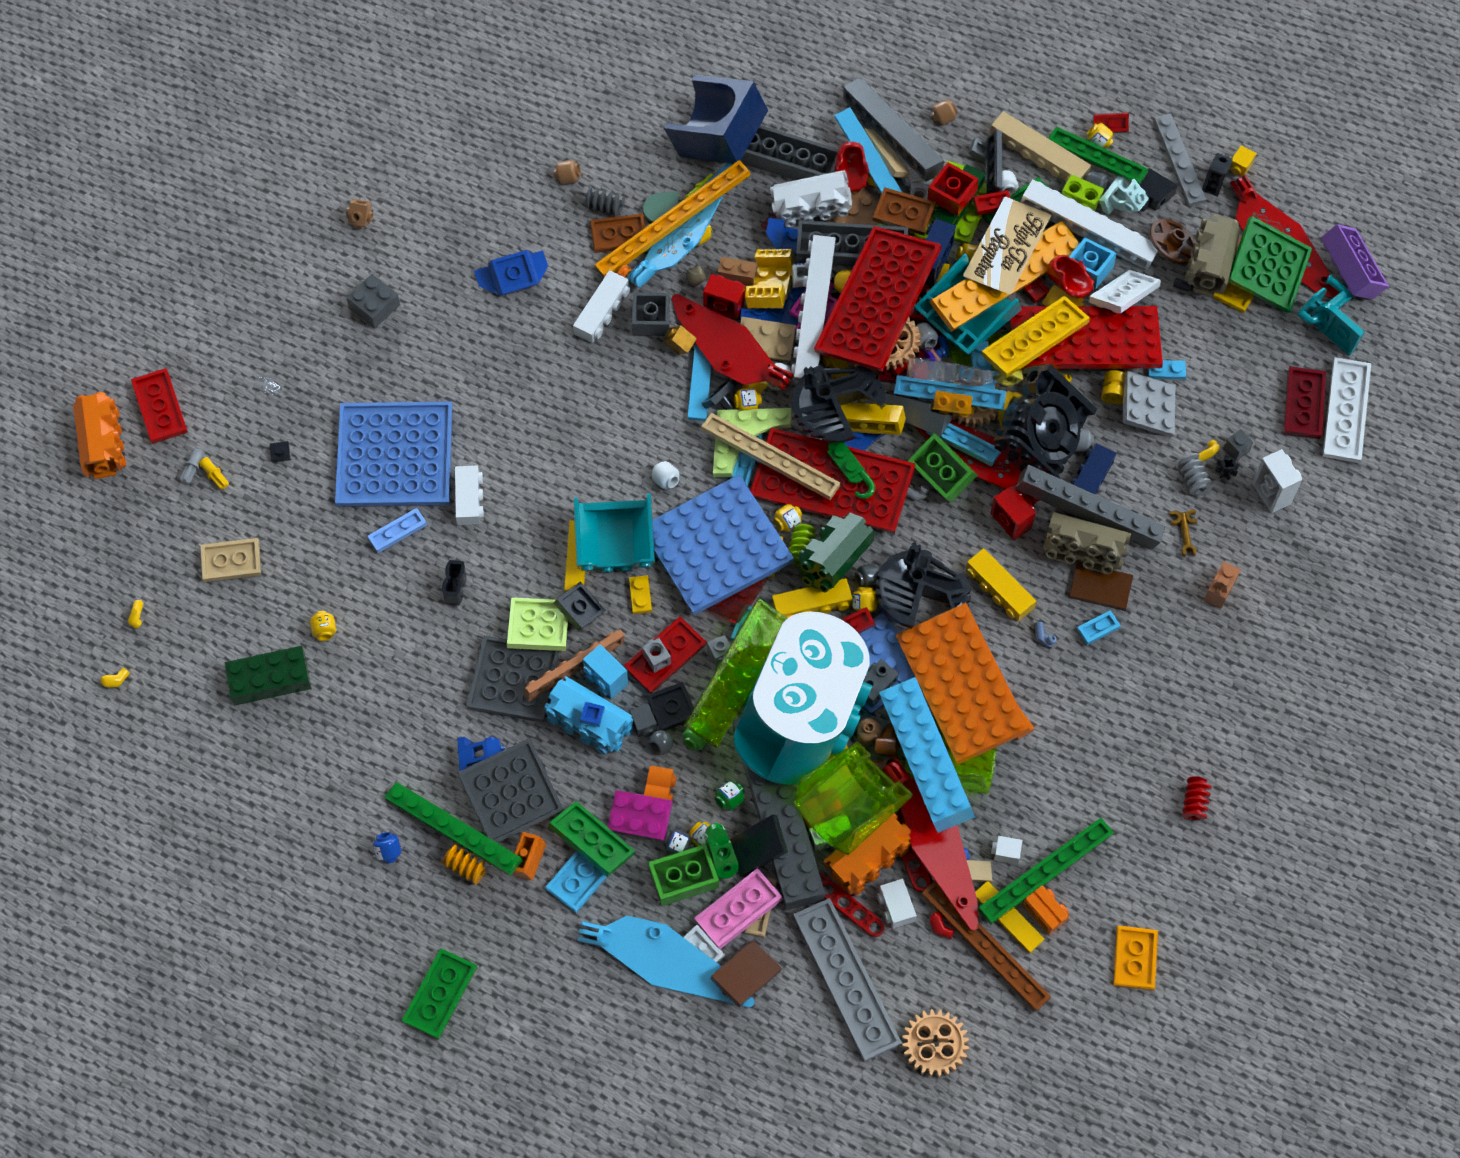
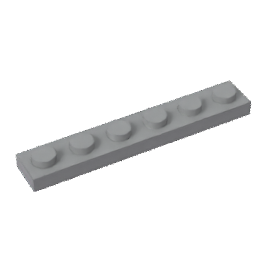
(1179, 160)

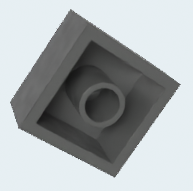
(373, 301)
(650, 313)

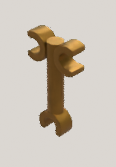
(1184, 519)

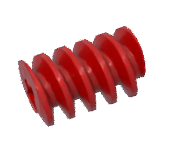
(1196, 798)

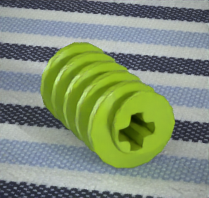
(800, 539)

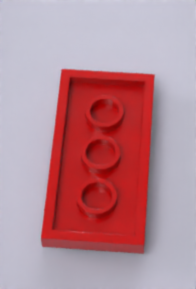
(159, 405)
(681, 643)

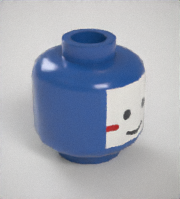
(387, 847)

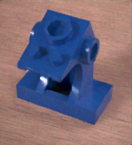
(467, 750)

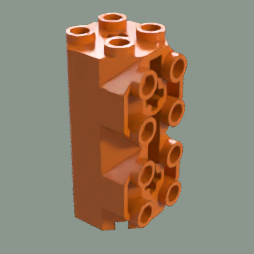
(98, 435)
(870, 856)

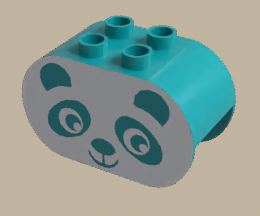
(804, 698)

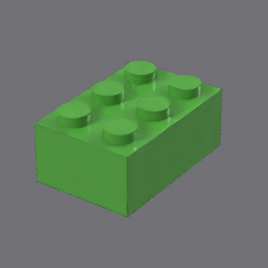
(942, 468)
(683, 875)

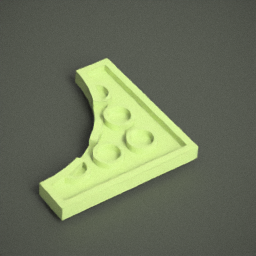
(752, 421)

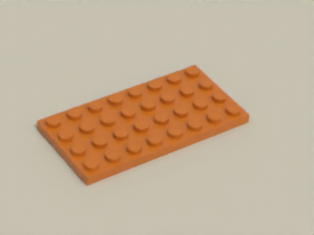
(962, 683)

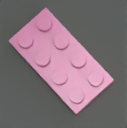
(738, 908)

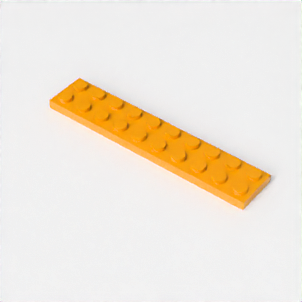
(972, 298)

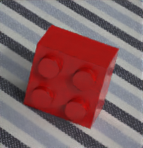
(952, 188)
(724, 296)
(1013, 512)

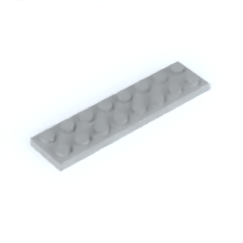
(847, 980)

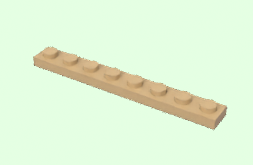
(770, 456)

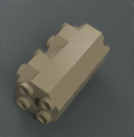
(1213, 255)
(1093, 543)

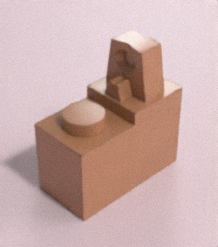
(1222, 584)

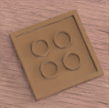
(861, 211)

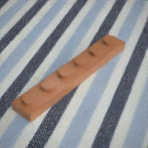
(551, 678)

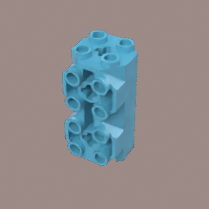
(566, 710)

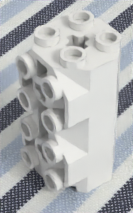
(811, 197)

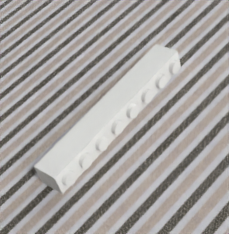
(1091, 225)
(814, 303)

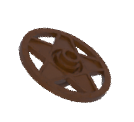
(1173, 240)

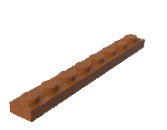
(989, 950)

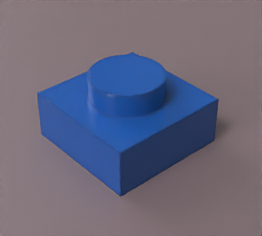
(592, 714)

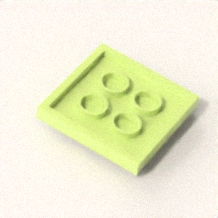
(536, 625)

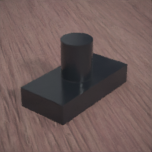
(720, 395)

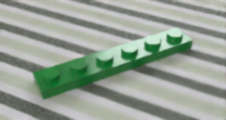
(1099, 156)

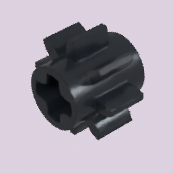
(1227, 472)

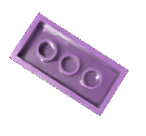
(1354, 262)

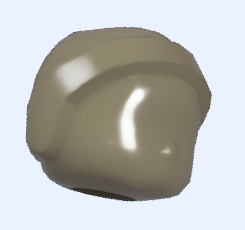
(695, 275)

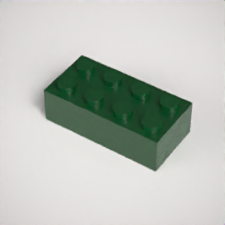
(267, 675)

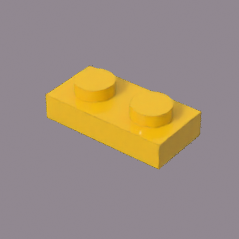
(640, 594)

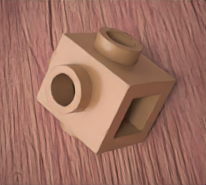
(359, 213)

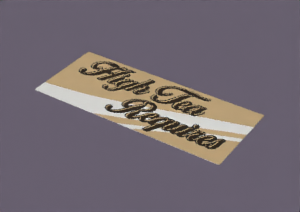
(1007, 245)

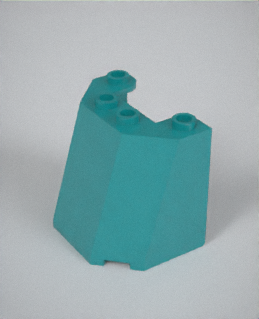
(614, 535)

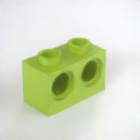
(1083, 191)

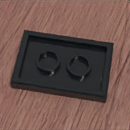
(759, 845)

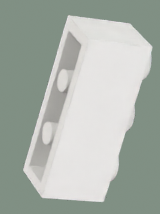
(468, 495)

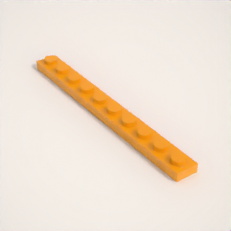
(673, 218)

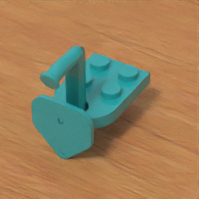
(1331, 320)

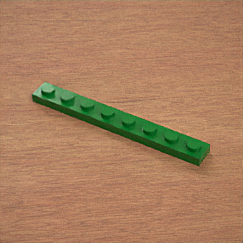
(453, 829)
(1045, 871)

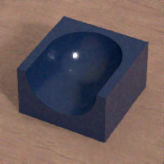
(722, 120)

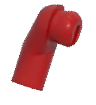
(938, 926)

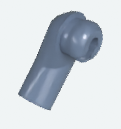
(1042, 637)

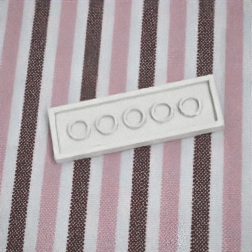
(1347, 410)

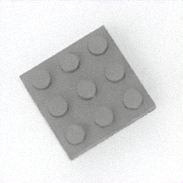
(1149, 404)

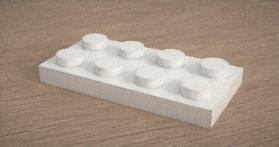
(1124, 291)

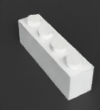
(601, 306)

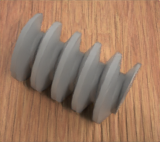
(1194, 475)

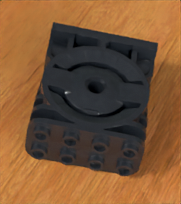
(1043, 420)

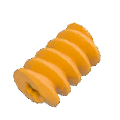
(464, 865)

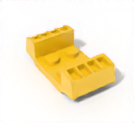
(771, 279)

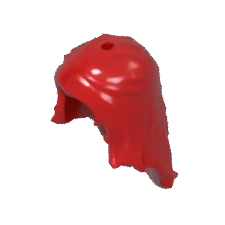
(857, 167)
(1070, 276)

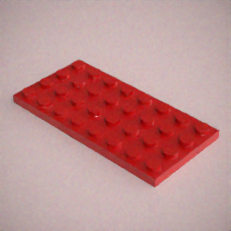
(877, 298)
(1106, 342)
(880, 511)

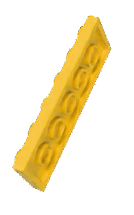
(1035, 336)

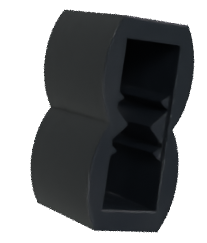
(454, 582)

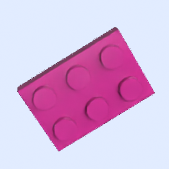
(640, 815)

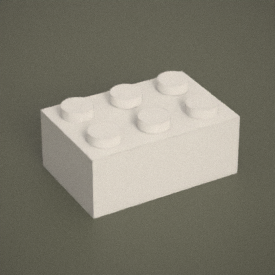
(1277, 481)

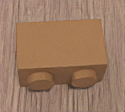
(738, 270)

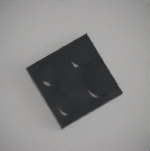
(579, 606)
(670, 706)

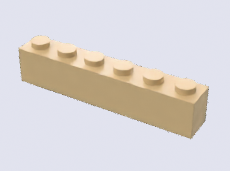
(1039, 148)

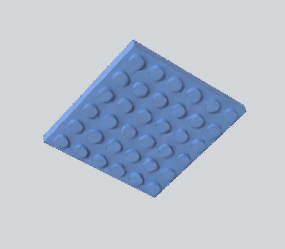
(394, 454)
(718, 544)

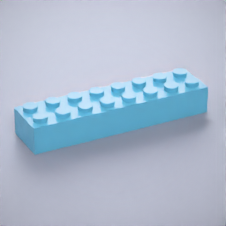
(926, 755)

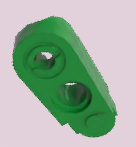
(721, 851)

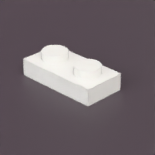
(704, 943)

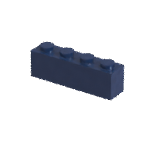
(1095, 469)

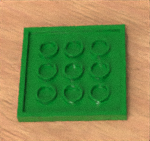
(1269, 264)

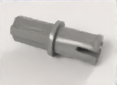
(191, 466)

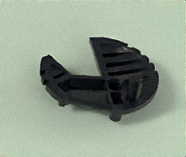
(823, 414)
(908, 577)

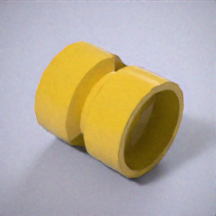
(1113, 387)

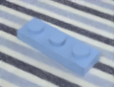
(397, 530)

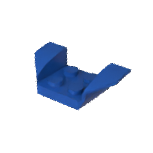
(780, 236)
(512, 272)

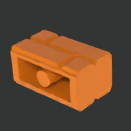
(530, 850)
(1046, 909)

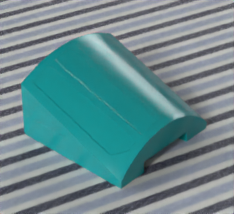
(978, 329)

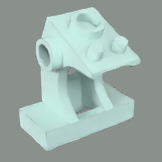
(1126, 199)

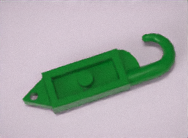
(850, 467)

